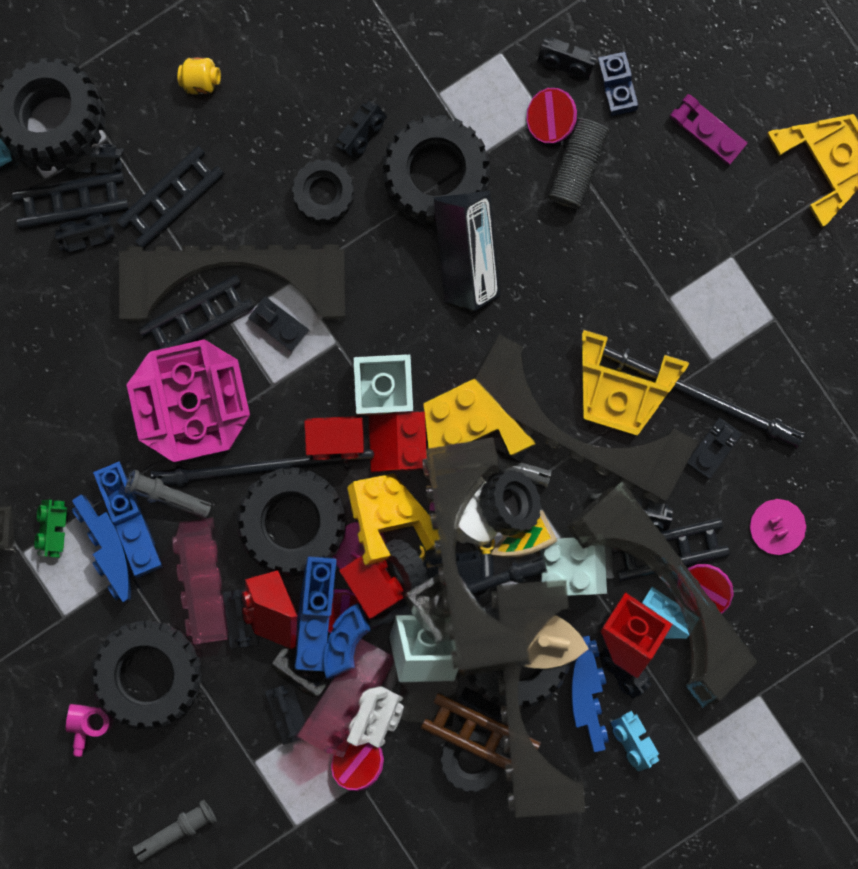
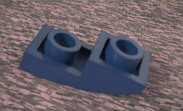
(618, 83)

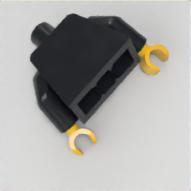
(470, 565)

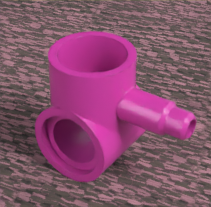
(79, 723)

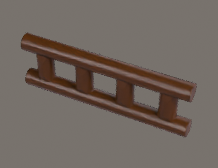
(462, 739)

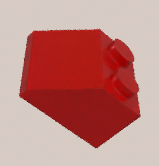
(334, 436)
(397, 441)
(372, 585)
(270, 609)
(634, 634)

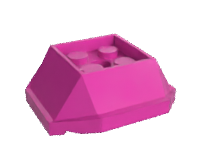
(158, 397)

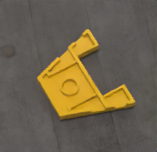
(835, 151)
(620, 398)
(469, 415)
(384, 506)

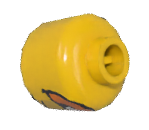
(198, 75)

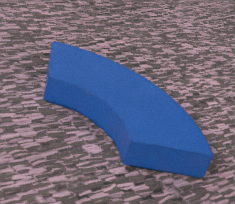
(343, 640)

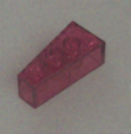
(201, 581)
(331, 718)

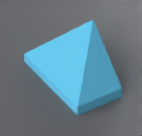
(669, 610)

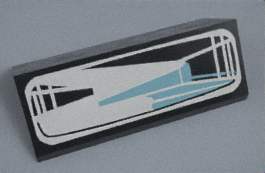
(467, 249)

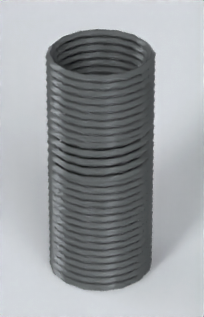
(578, 169)

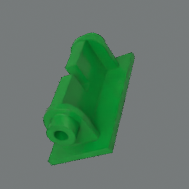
(47, 538)

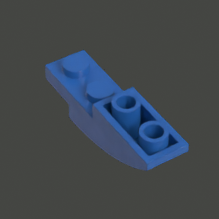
(128, 520)
(112, 557)
(314, 612)
(584, 682)

